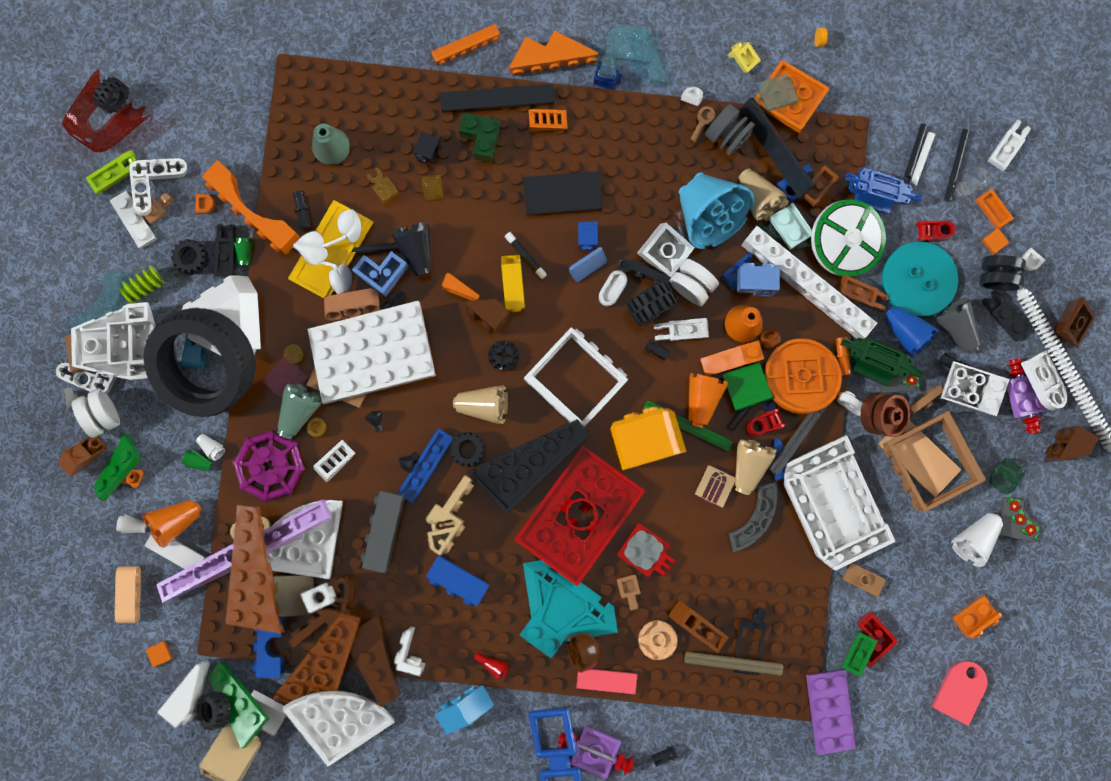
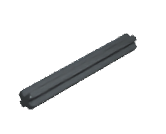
(795, 441)

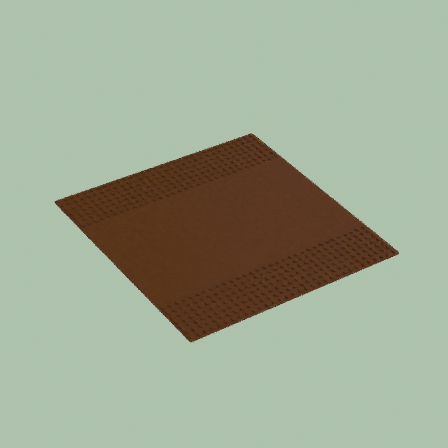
(642, 163)

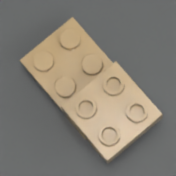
(441, 540)

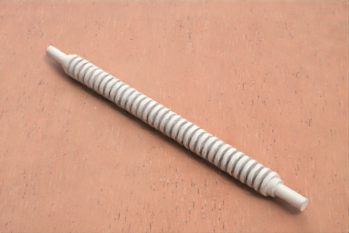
(1075, 383)

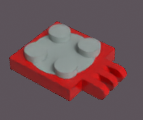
(645, 551)

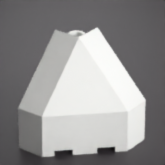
(235, 300)

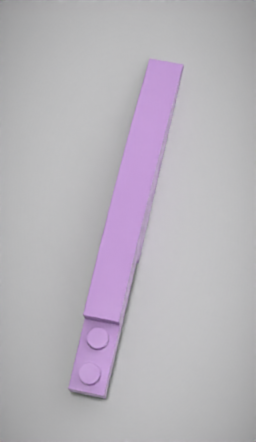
(220, 562)

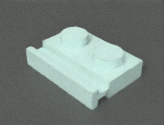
(791, 226)

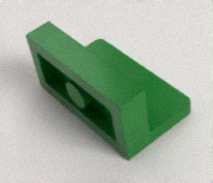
(858, 654)

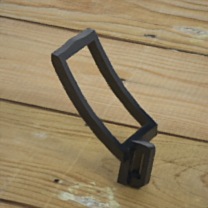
(752, 624)

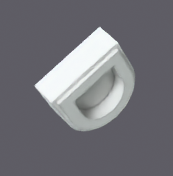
(692, 95)
(1033, 259)

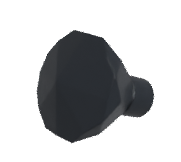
(375, 419)
(407, 462)

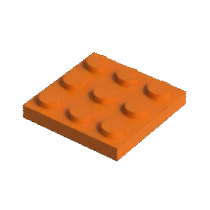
(808, 91)

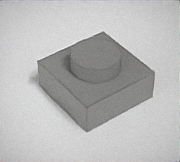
(69, 396)

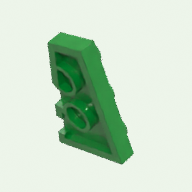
(117, 468)

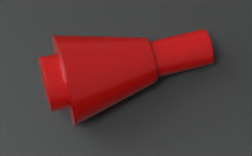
(495, 667)

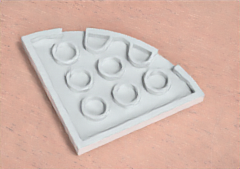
(314, 551)
(337, 721)

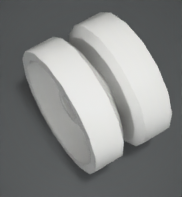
(694, 282)
(95, 413)

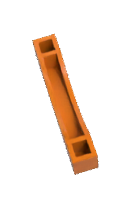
(277, 231)

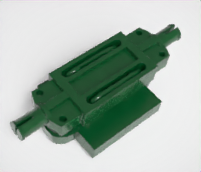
(879, 360)

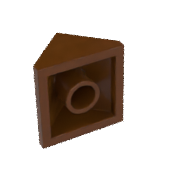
(1074, 322)

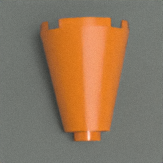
(743, 323)
(703, 398)
(171, 521)

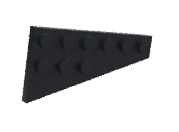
(518, 471)

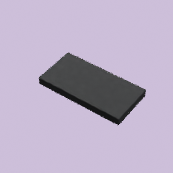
(562, 193)

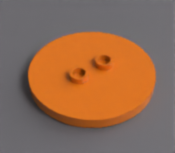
(803, 376)

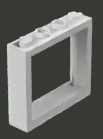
(592, 350)

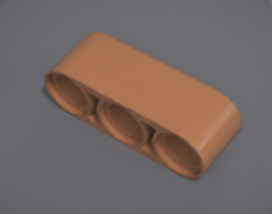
(351, 304)

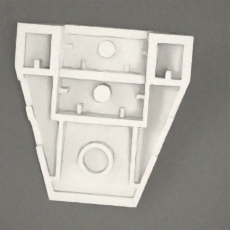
(114, 342)

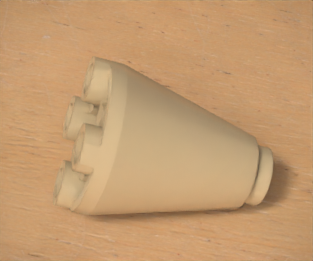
(766, 195)
(751, 464)

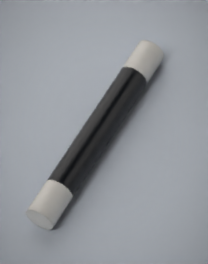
(525, 255)

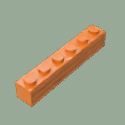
(466, 44)

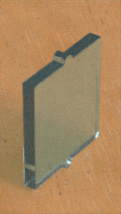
(777, 92)

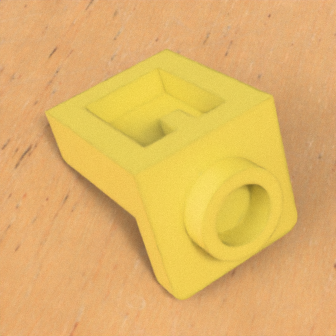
(744, 55)

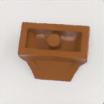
(824, 188)

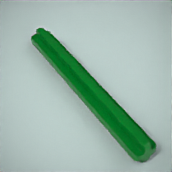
(702, 433)

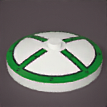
(848, 238)

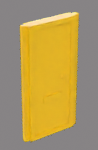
(316, 277)

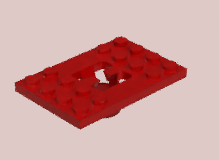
(558, 543)

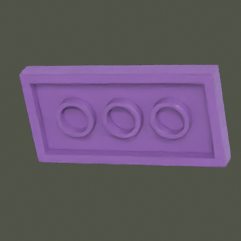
(830, 711)

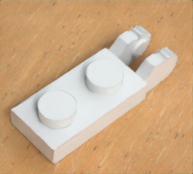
(1008, 146)
(683, 330)

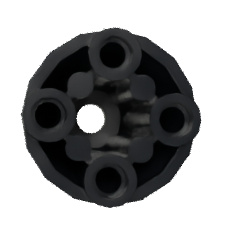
(415, 246)

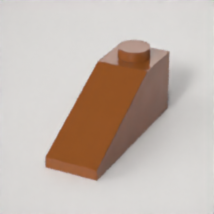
(698, 626)

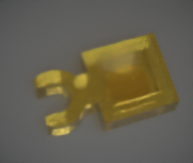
(384, 187)

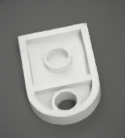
(1045, 381)

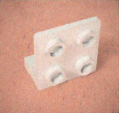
(410, 665)

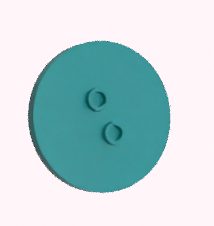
(920, 278)

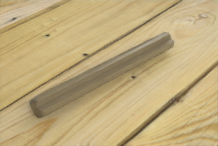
(733, 663)

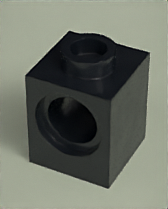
(426, 148)

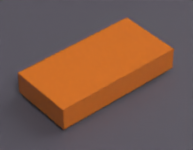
(994, 209)

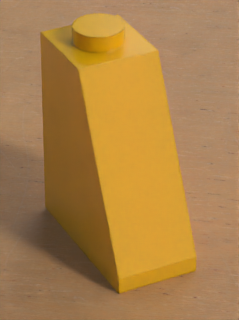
(512, 282)

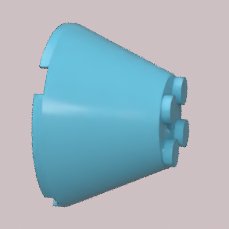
(714, 209)

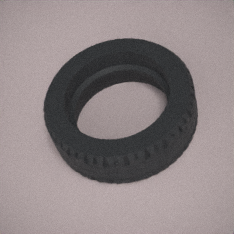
(174, 386)

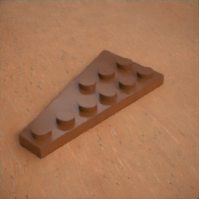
(251, 578)
(323, 664)

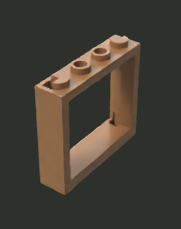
(960, 448)

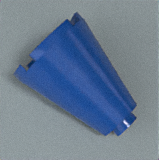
(910, 330)

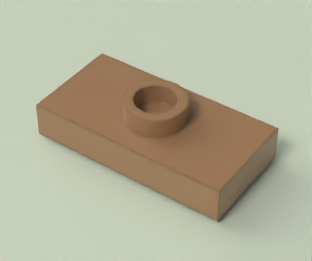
(926, 399)
(863, 579)

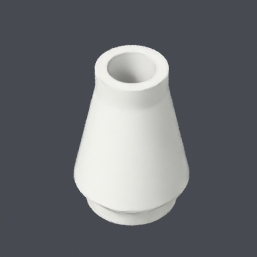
(210, 447)
(129, 524)

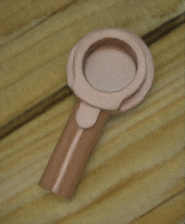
(705, 117)

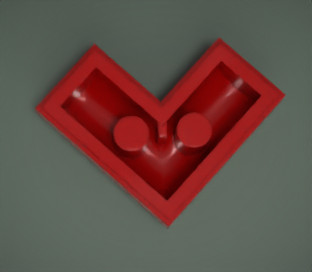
(876, 630)

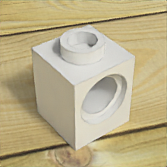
(310, 600)

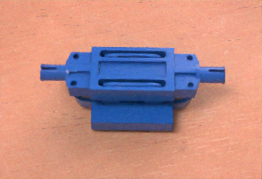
(880, 190)

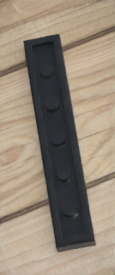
(497, 98)
(777, 148)

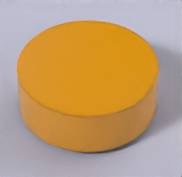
(821, 37)

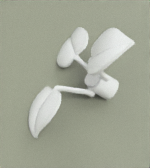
(314, 252)

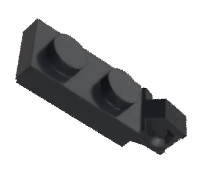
(641, 271)

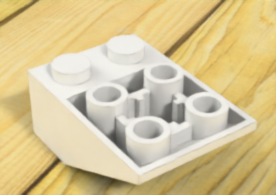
(974, 388)

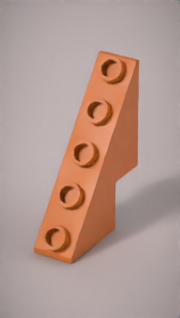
(557, 53)

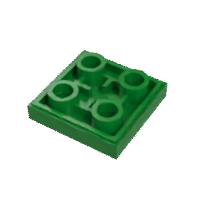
(747, 386)

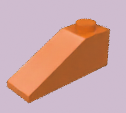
(732, 358)

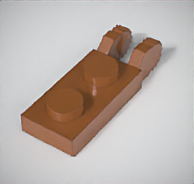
(862, 293)

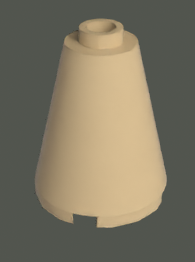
(483, 403)

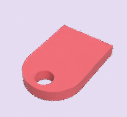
(959, 693)

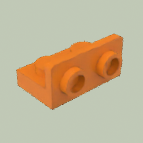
(976, 617)

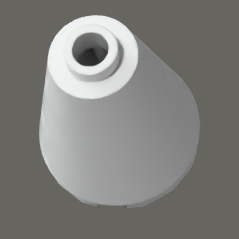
(978, 539)

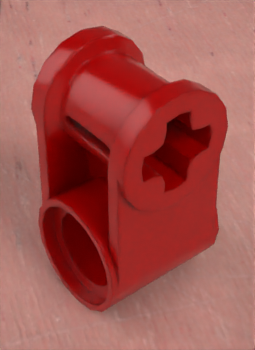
(931, 230)
(769, 422)

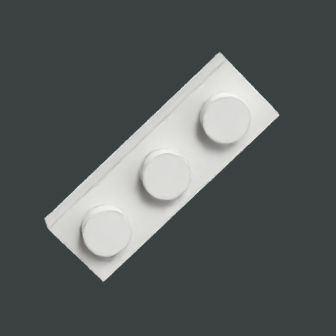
(133, 222)

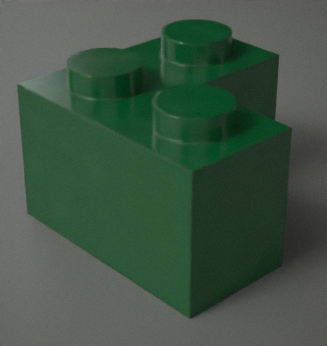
(484, 132)

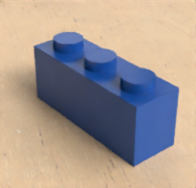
(457, 581)

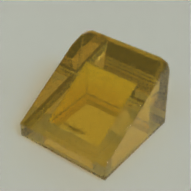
(432, 187)

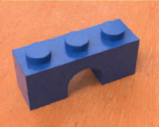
(267, 663)

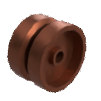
(885, 414)

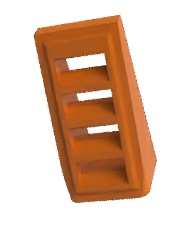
(547, 113)
(456, 287)

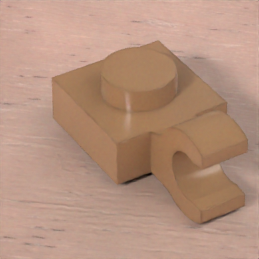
(158, 208)
(629, 588)

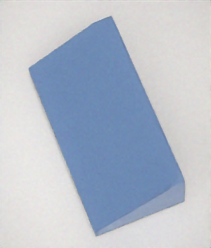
(588, 264)

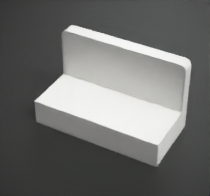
(273, 710)

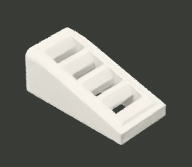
(333, 471)

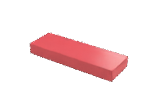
(607, 681)

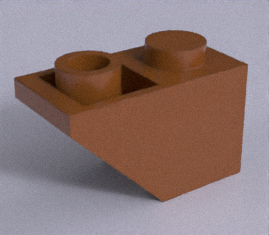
(81, 455)

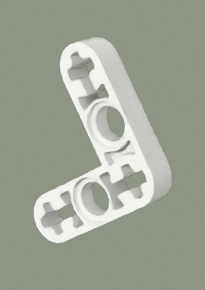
(144, 178)
(93, 379)

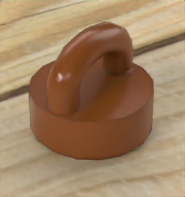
(770, 339)

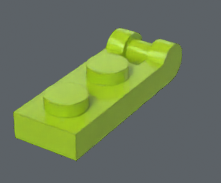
(111, 173)

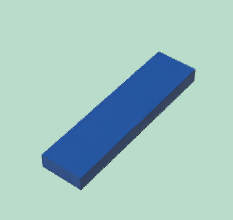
(426, 465)

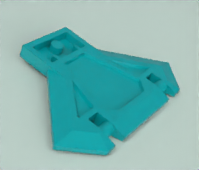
(561, 609)

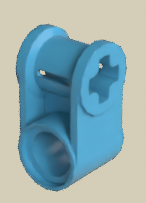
(193, 355)

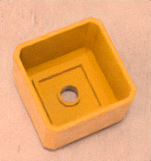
(647, 437)

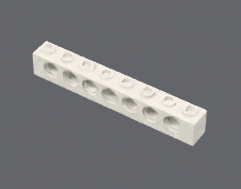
(809, 284)

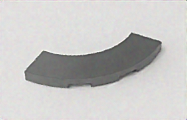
(760, 520)

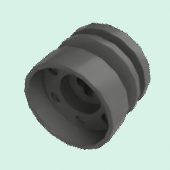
(729, 129)

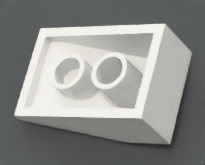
(183, 702)

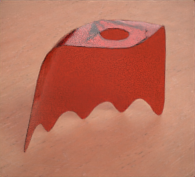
(115, 129)

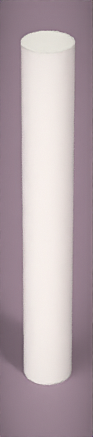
(922, 159)

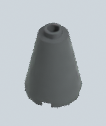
(960, 324)

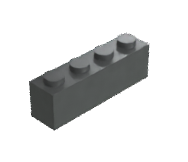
(383, 531)

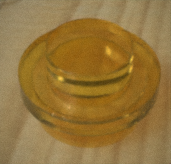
(293, 354)

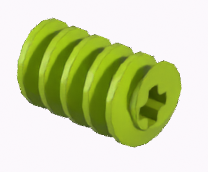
(141, 285)

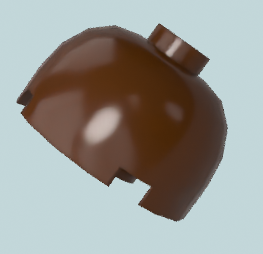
(583, 650)

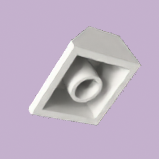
(665, 249)

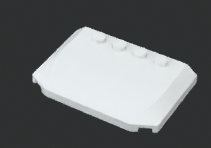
(835, 504)

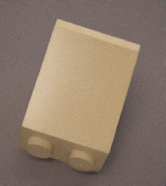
(227, 759)

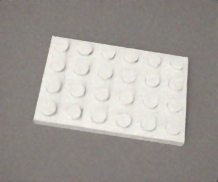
(371, 352)

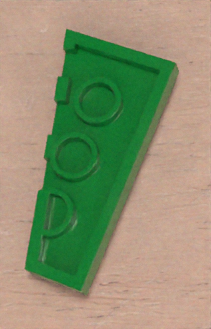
(246, 714)

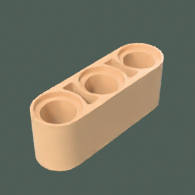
(127, 594)

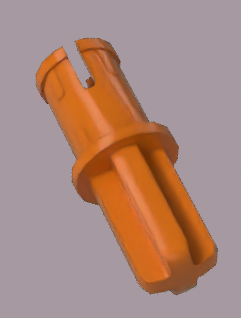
(843, 357)

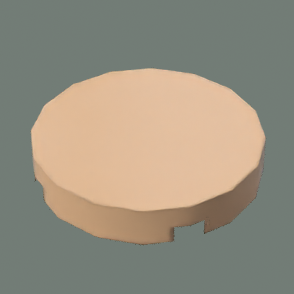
(657, 639)

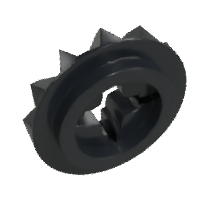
(496, 361)

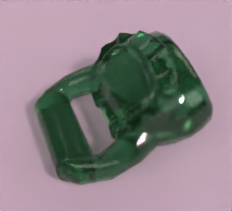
(1008, 471)

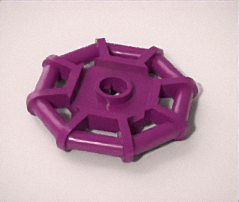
(257, 467)

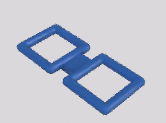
(557, 758)

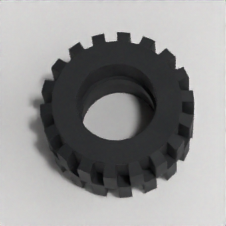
(652, 303)

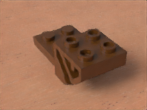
(344, 592)

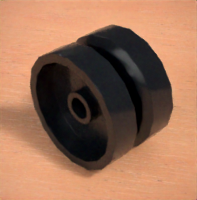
(1002, 273)

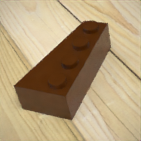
(374, 661)

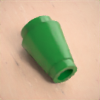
(244, 250)
(195, 460)

